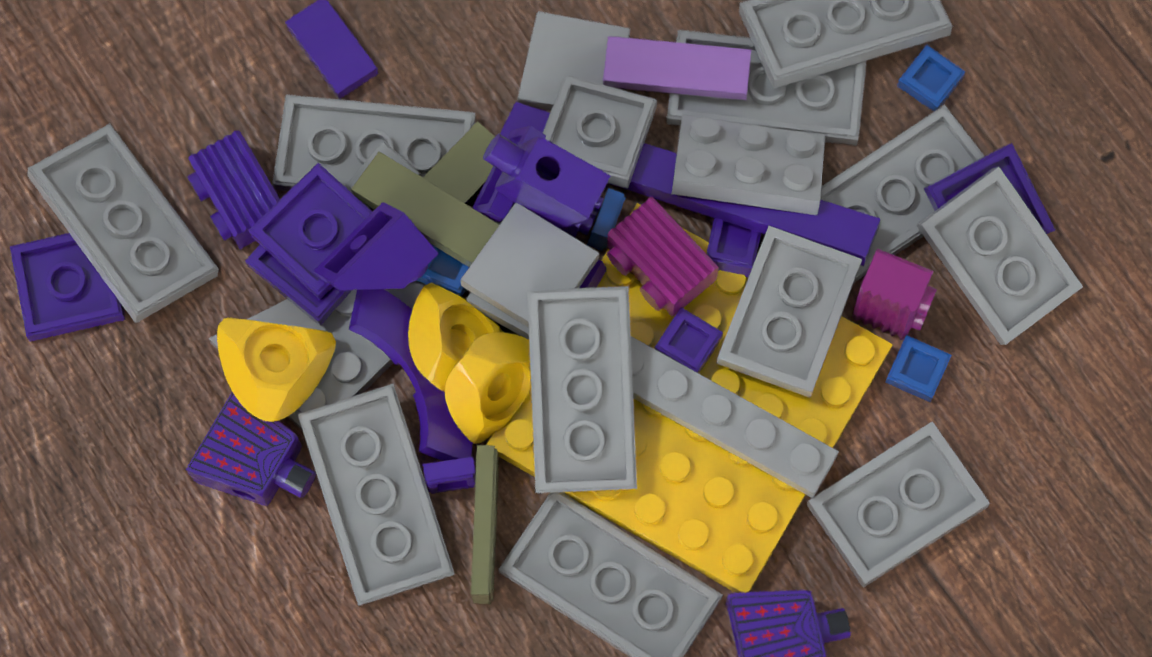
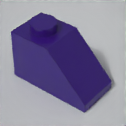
(379, 254)

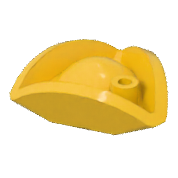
(442, 331)
(272, 364)
(489, 384)

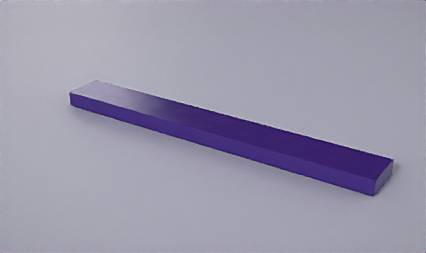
(654, 174)

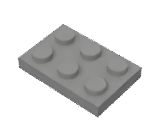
(749, 165)
(999, 256)
(789, 311)
(897, 504)

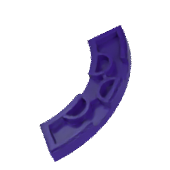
(385, 323)

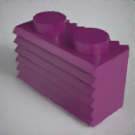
(660, 257)
(894, 295)

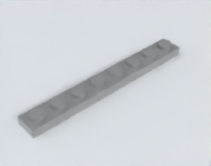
(714, 413)

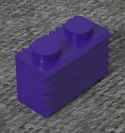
(235, 185)

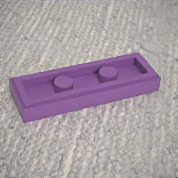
(677, 68)

